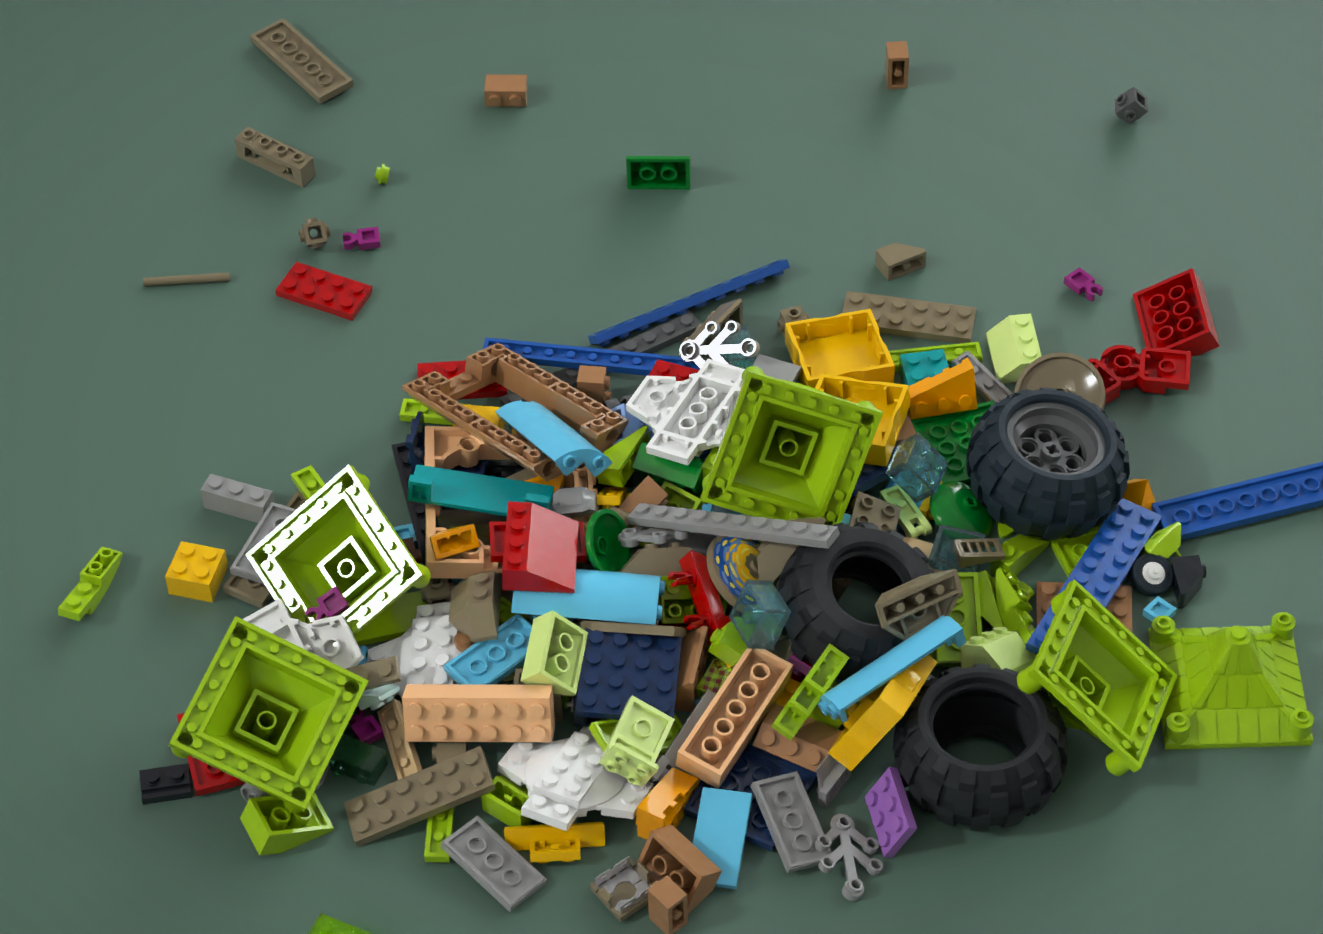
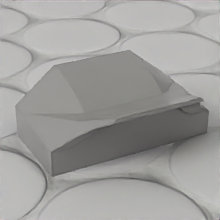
(574, 502)
(831, 779)

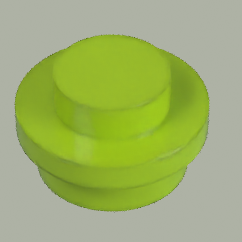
(382, 174)

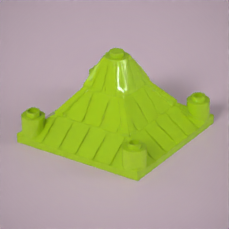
(790, 451)
(338, 542)
(1100, 678)
(1232, 685)
(268, 713)

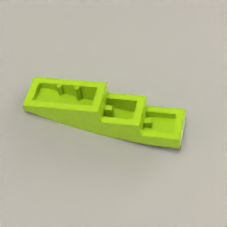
(809, 692)

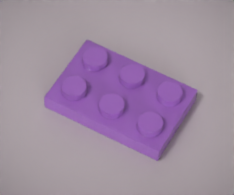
(890, 812)

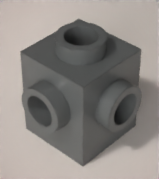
(1131, 105)

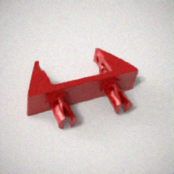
(703, 593)

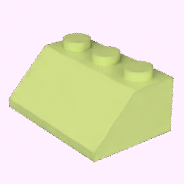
(1013, 346)
(997, 648)
(554, 654)

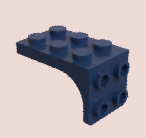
(415, 443)

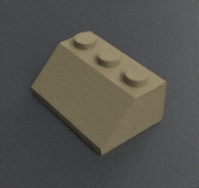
(729, 311)

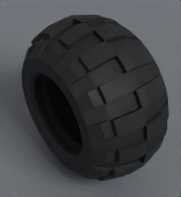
(817, 619)
(985, 705)

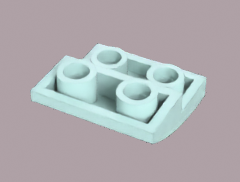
(377, 697)

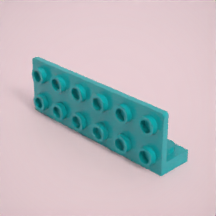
(473, 490)

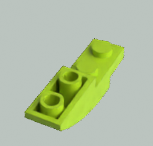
(93, 584)
(1013, 604)

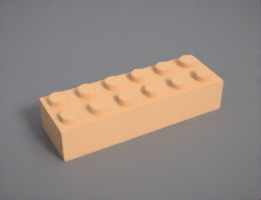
(478, 713)
(734, 716)

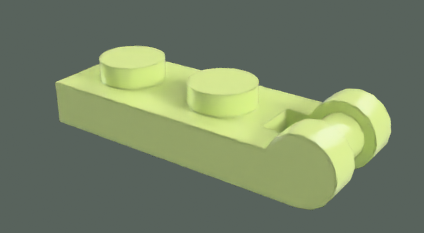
(909, 512)

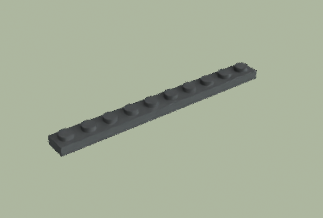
(646, 342)

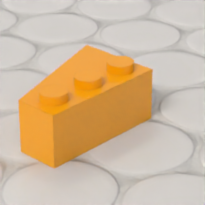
(944, 393)
(665, 802)

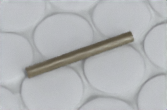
(186, 279)

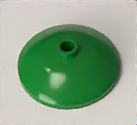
(958, 508)
(602, 541)

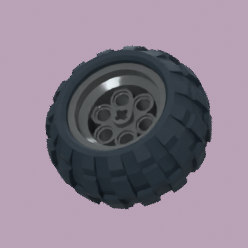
(1047, 463)

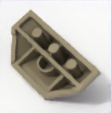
(775, 555)
(656, 560)
(918, 603)
(477, 606)

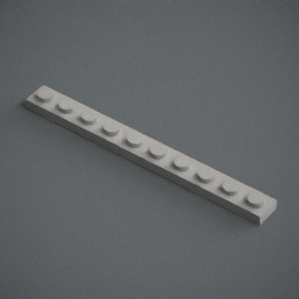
(734, 525)

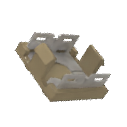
(623, 888)

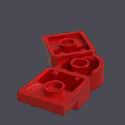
(1149, 371)

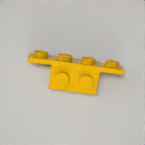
(553, 844)

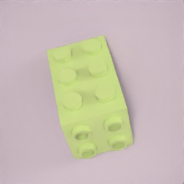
(637, 742)

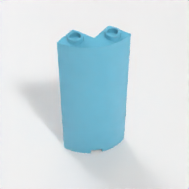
(553, 437)
(599, 597)
(939, 632)

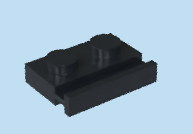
(165, 784)

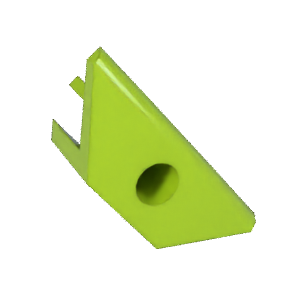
(1165, 541)

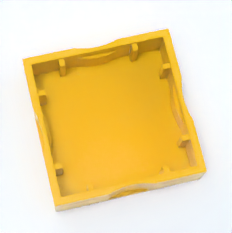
(839, 347)
(885, 396)
(882, 715)

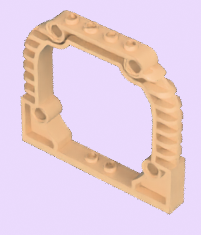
(452, 447)

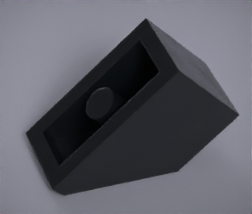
(1187, 578)

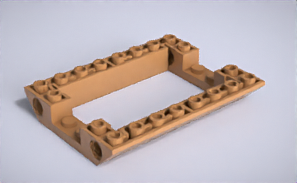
(500, 365)

